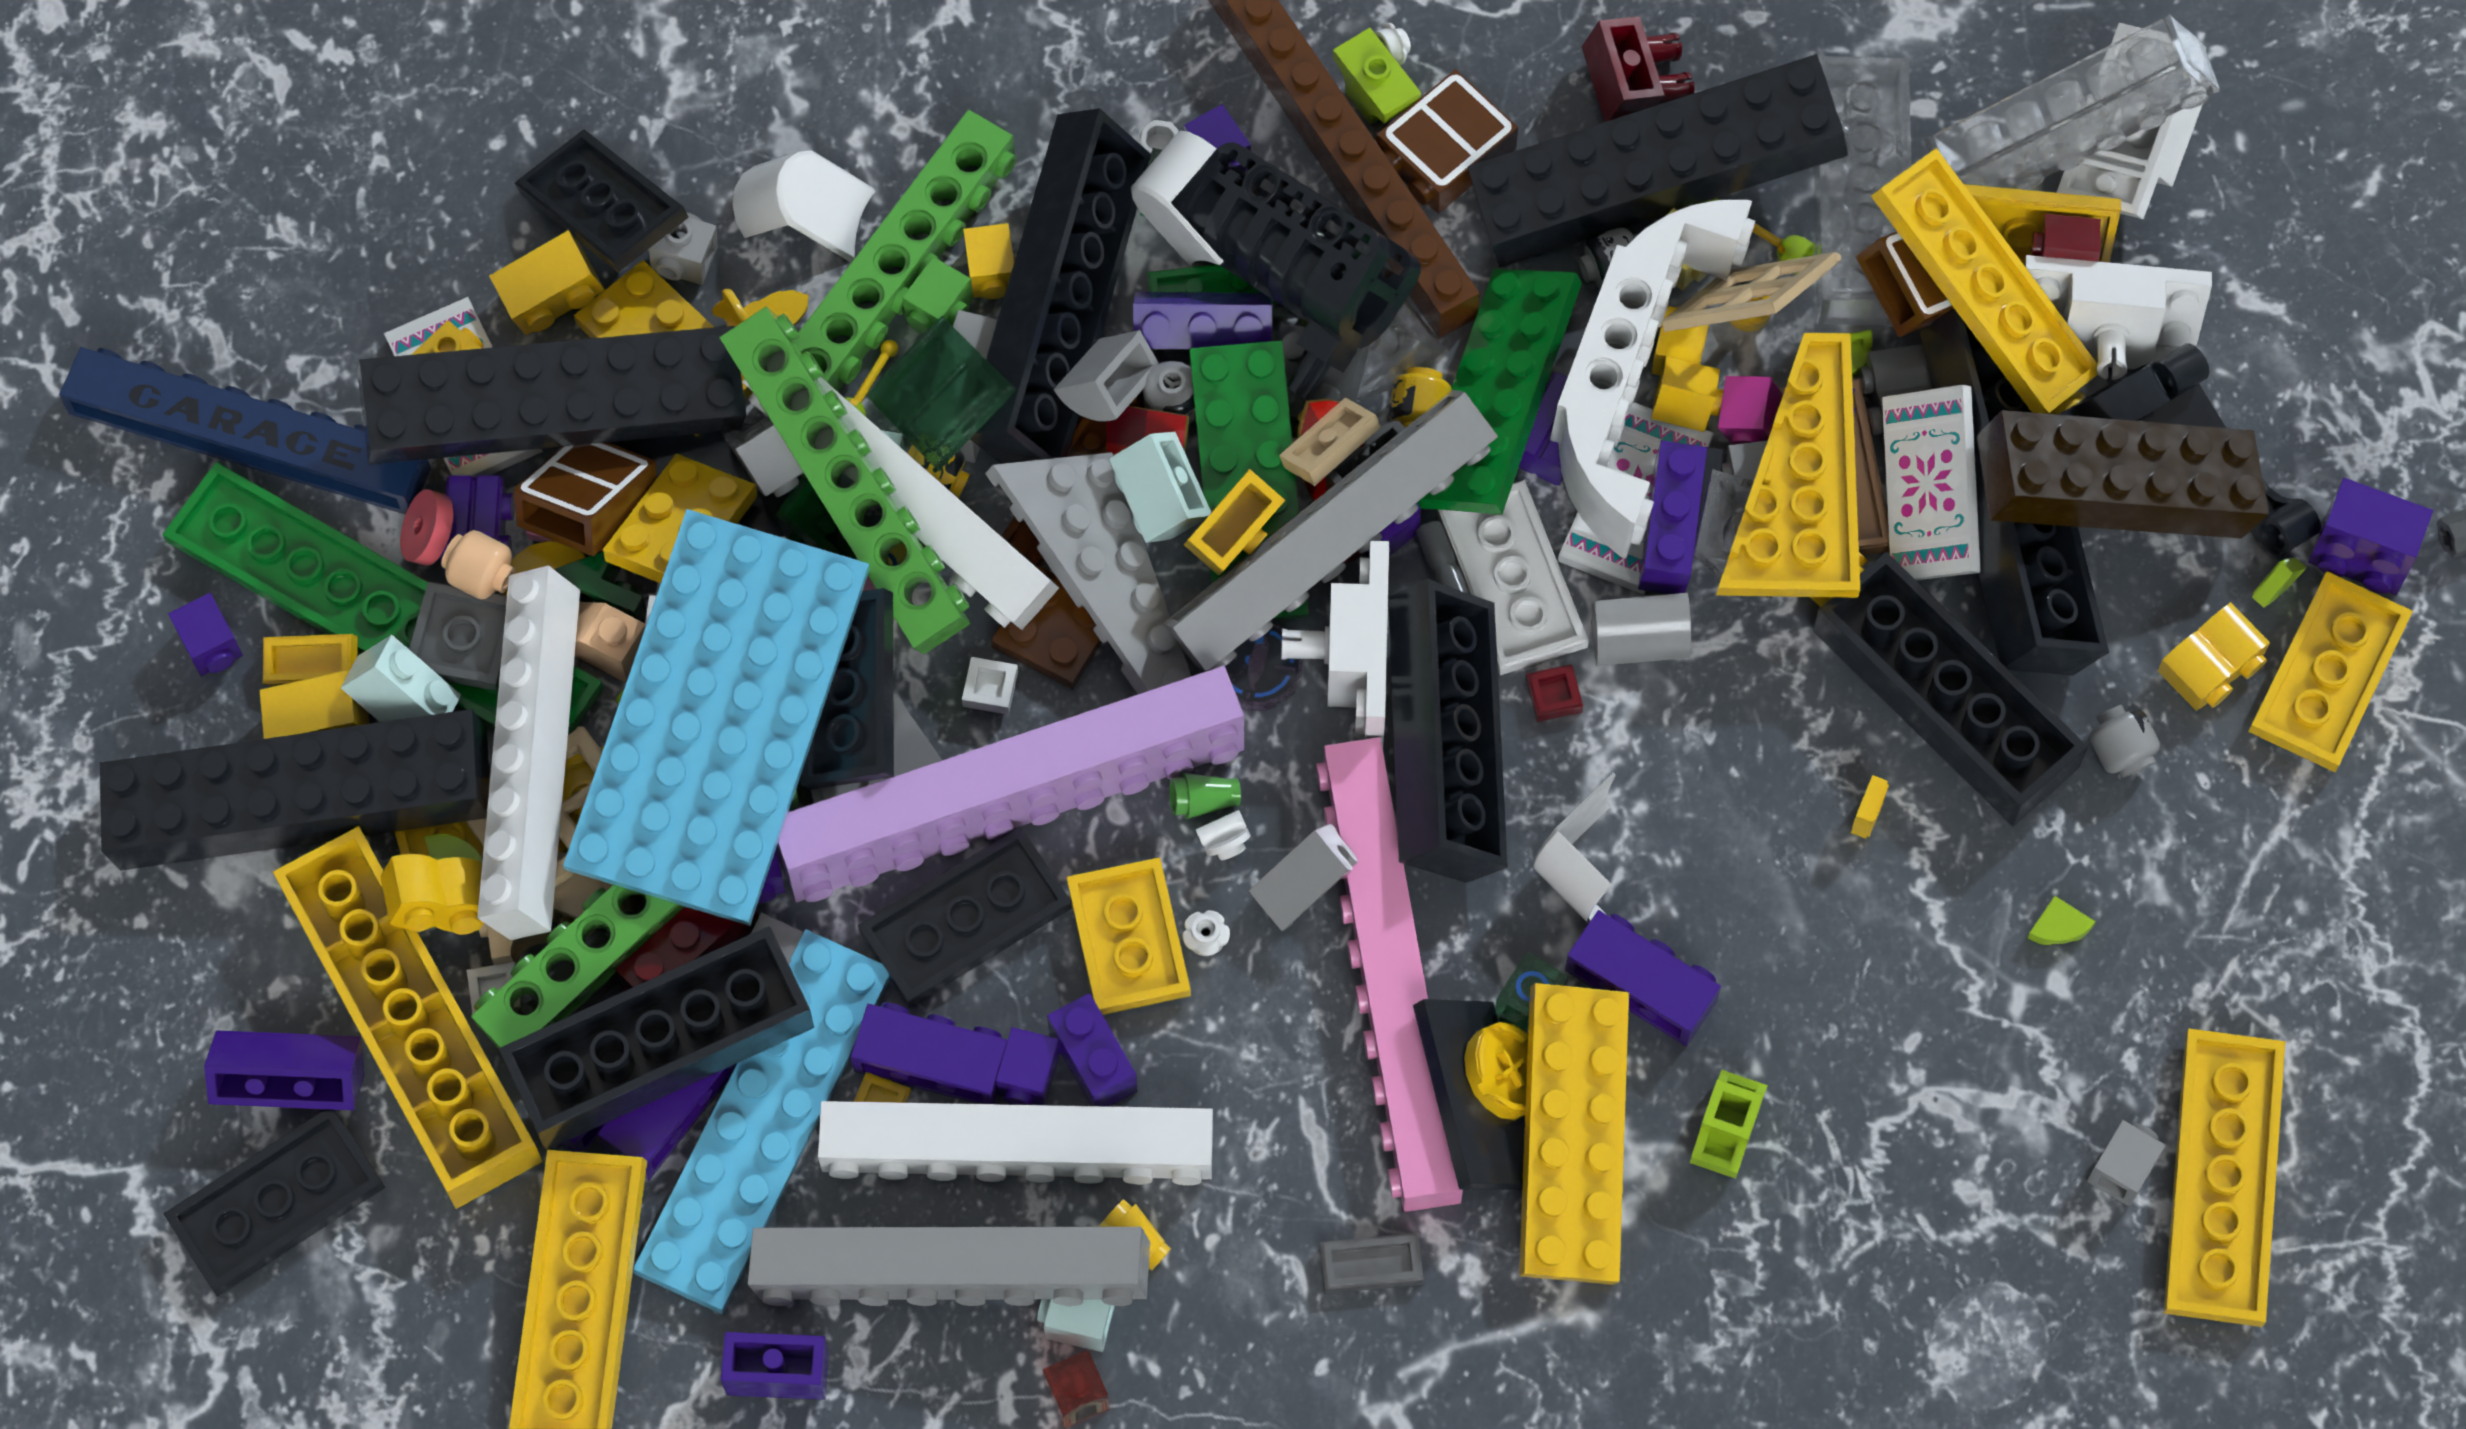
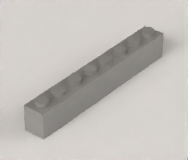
(1331, 530)
(949, 1265)

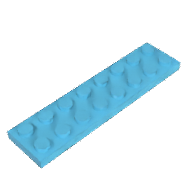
(760, 1132)

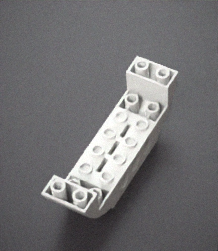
(1619, 346)

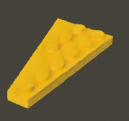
(1803, 503)

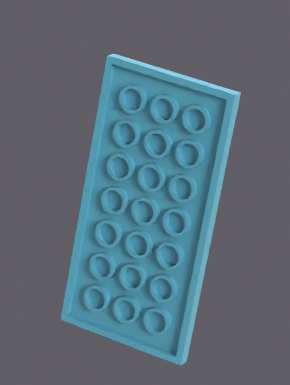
(717, 717)

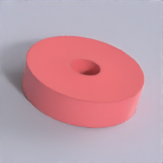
(426, 527)

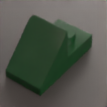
(811, 521)
(596, 585)

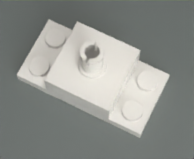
(2138, 163)
(2124, 307)
(1354, 643)

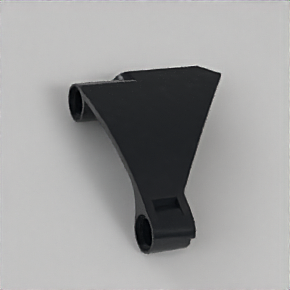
(2172, 395)

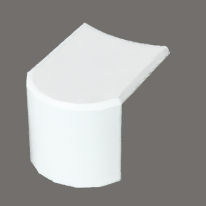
(1162, 183)
(807, 196)
(1565, 866)

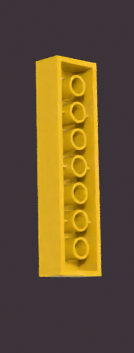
(408, 1020)

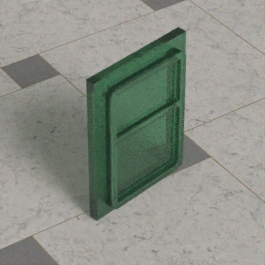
(940, 392)

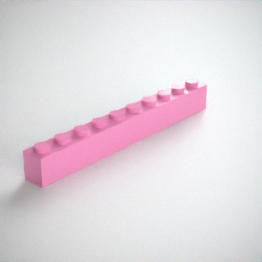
(1390, 973)

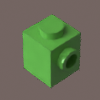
(936, 293)

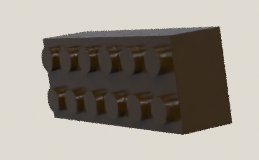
(2122, 474)

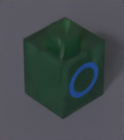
(1514, 999)

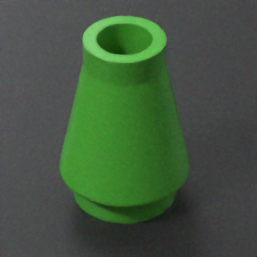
(1202, 794)

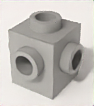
(686, 251)

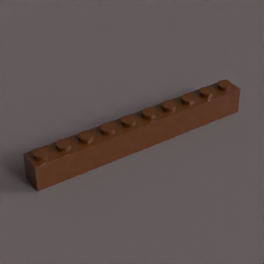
(1350, 156)

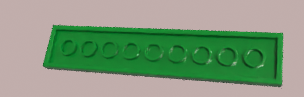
(319, 574)

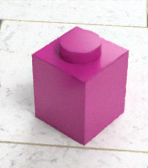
(1748, 408)

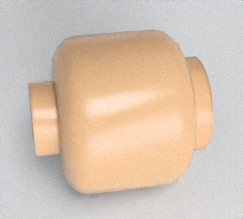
(477, 564)

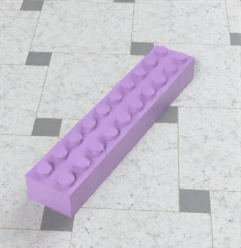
(1011, 784)

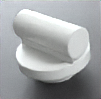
(1224, 836)

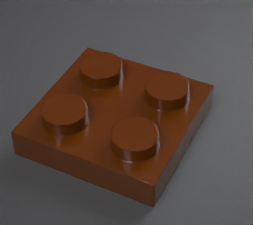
(1055, 641)

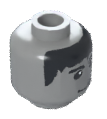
(1599, 253)
(1170, 389)
(2124, 741)

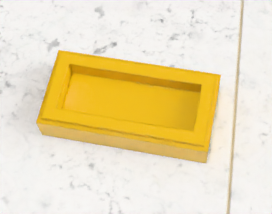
(306, 657)

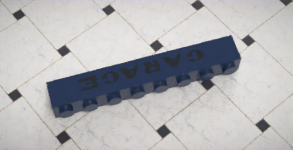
(236, 428)

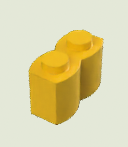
(2214, 658)
(432, 893)

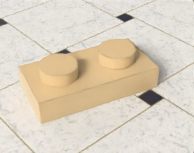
(1330, 441)

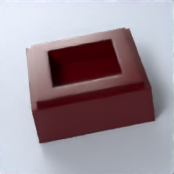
(1554, 693)

